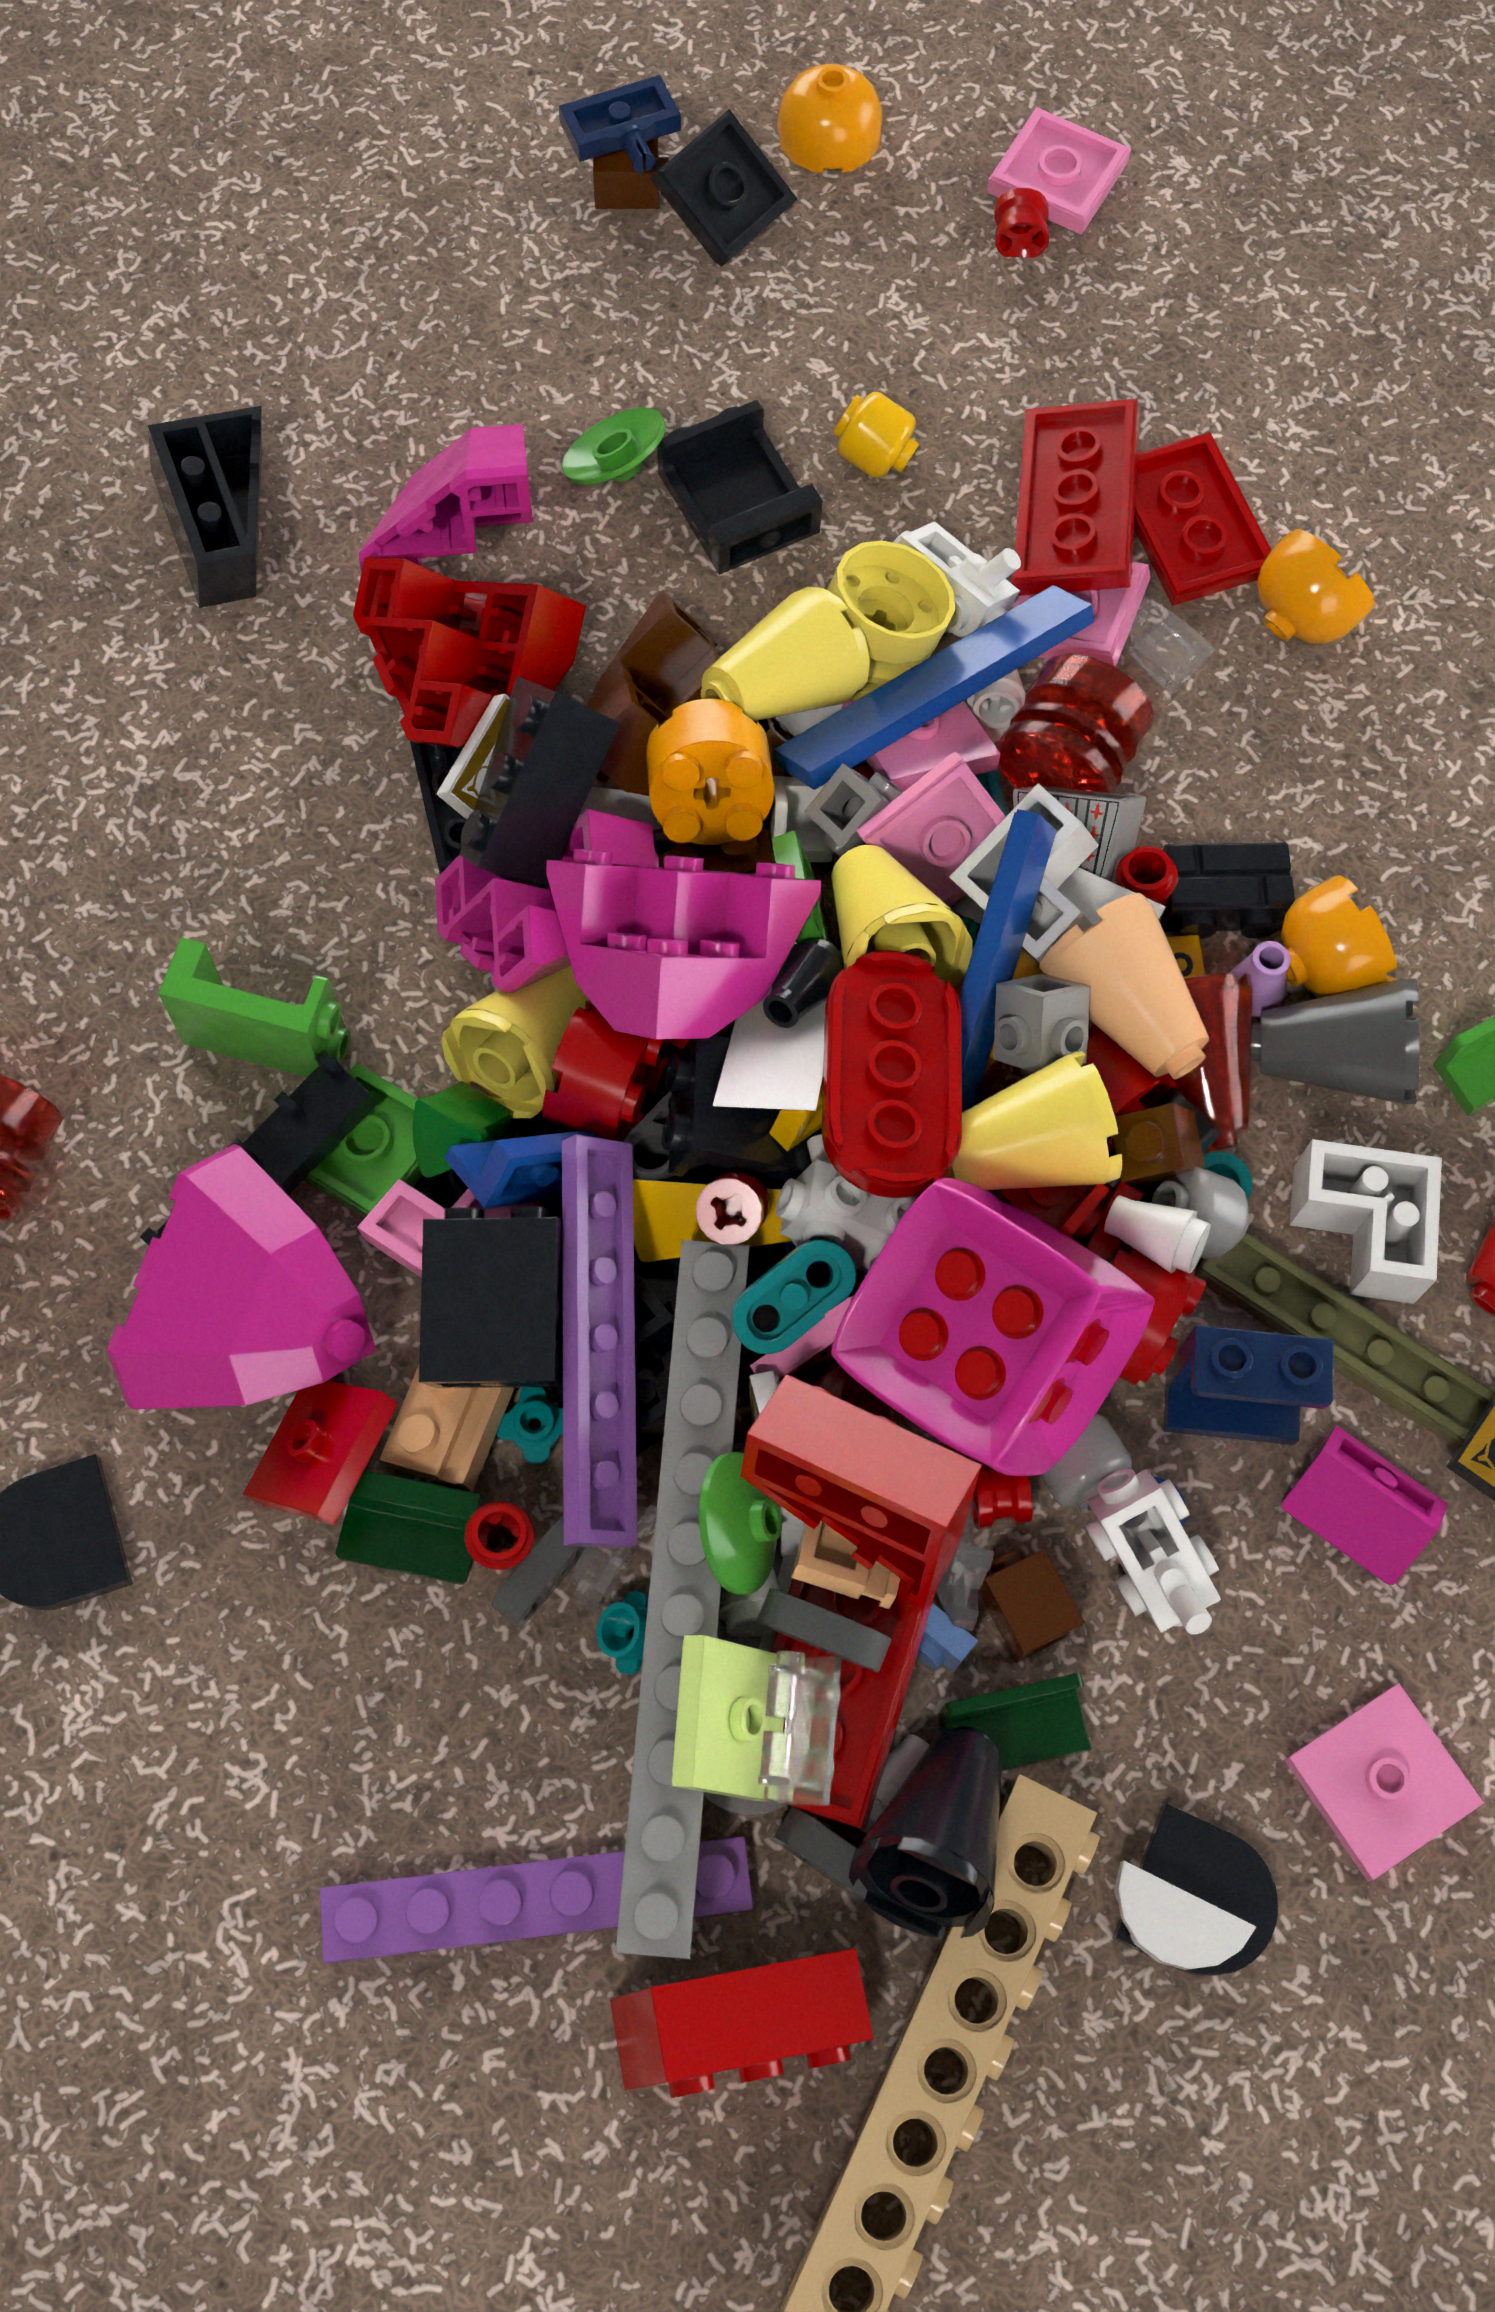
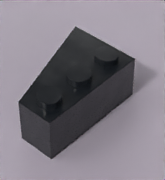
(211, 495)
(535, 783)

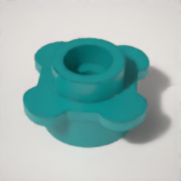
(533, 1443)
(615, 1631)

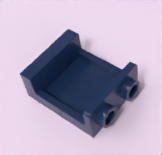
(1246, 1384)

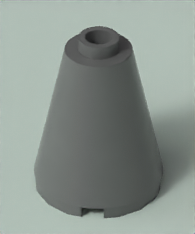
(1346, 1041)

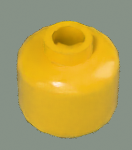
(876, 435)

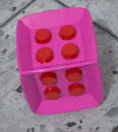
(991, 1328)

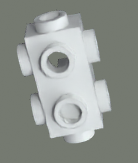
(978, 585)
(832, 1209)
(1161, 1564)

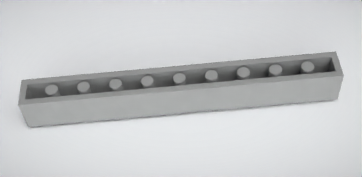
(682, 1601)

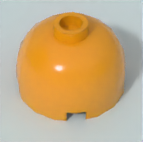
(830, 119)
(1309, 592)
(1334, 943)

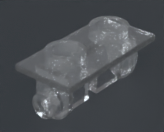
(800, 1762)

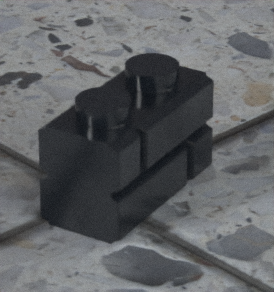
(1229, 889)

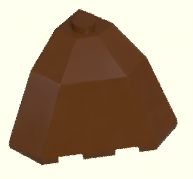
(651, 677)

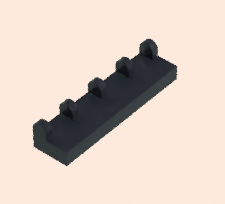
(304, 1126)

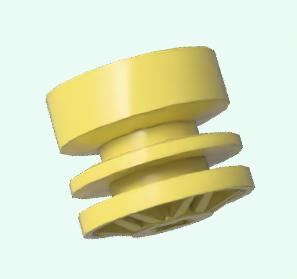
(897, 602)

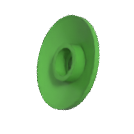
(614, 447)
(737, 1526)

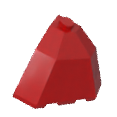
(460, 643)

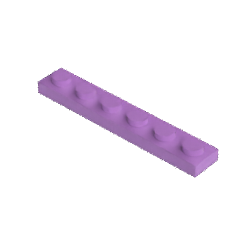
(598, 1344)
(508, 1903)

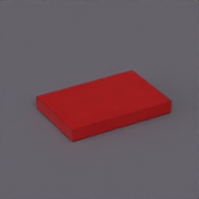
(1195, 520)

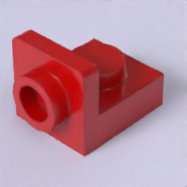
(1065, 1208)

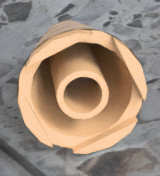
(1133, 986)

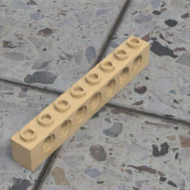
(1062, 1832)

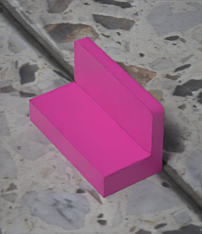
(1365, 1506)

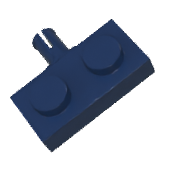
(621, 120)

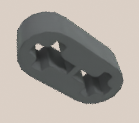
(537, 1576)
(824, 1630)
(820, 1850)

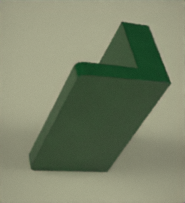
(408, 1527)
(1026, 1721)

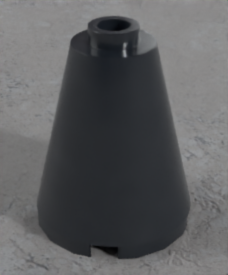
(937, 1839)

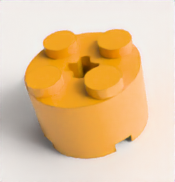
(709, 774)

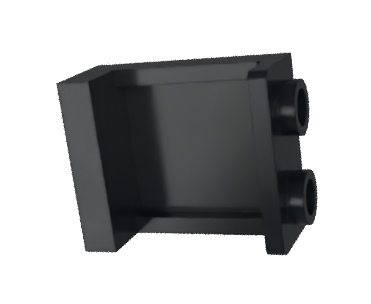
(736, 488)
(721, 1135)
(491, 1300)

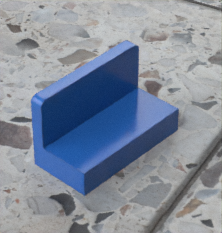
(512, 1168)

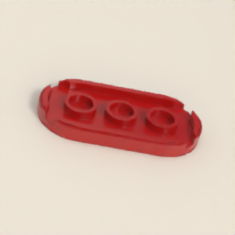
(892, 1074)

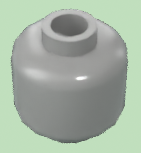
(1216, 1202)
(1086, 1464)

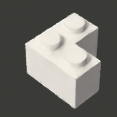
(1052, 911)
(1387, 1206)

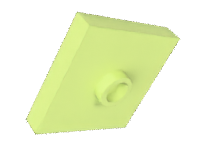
(722, 1717)

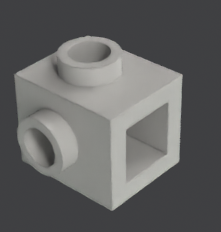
(847, 804)
(1040, 1021)

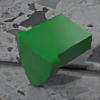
(454, 1118)

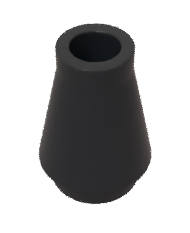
(803, 981)

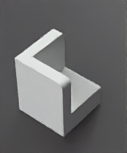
(788, 814)

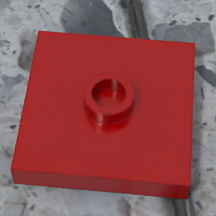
(321, 1450)

